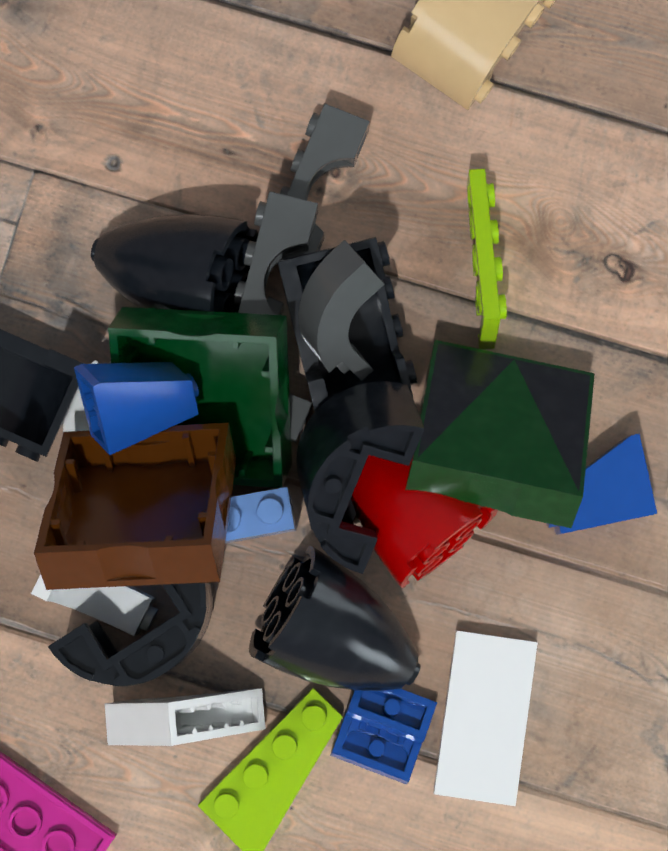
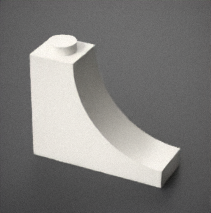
(117, 606)
(184, 718)

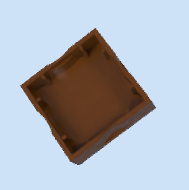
(140, 513)

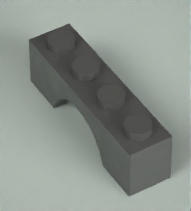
(333, 145)
(284, 229)

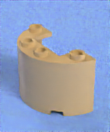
(462, 41)

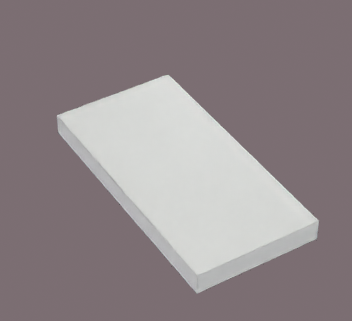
(485, 718)

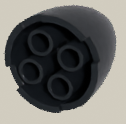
(176, 261)
(333, 630)

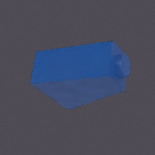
(134, 400)
(615, 488)

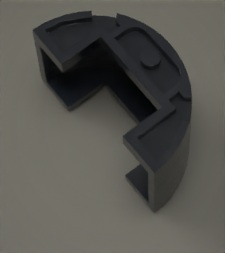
(370, 331)
(34, 394)
(332, 452)
(94, 657)

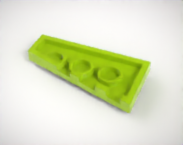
(486, 266)
(265, 782)

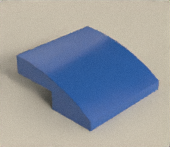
(384, 731)

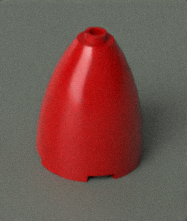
(412, 526)

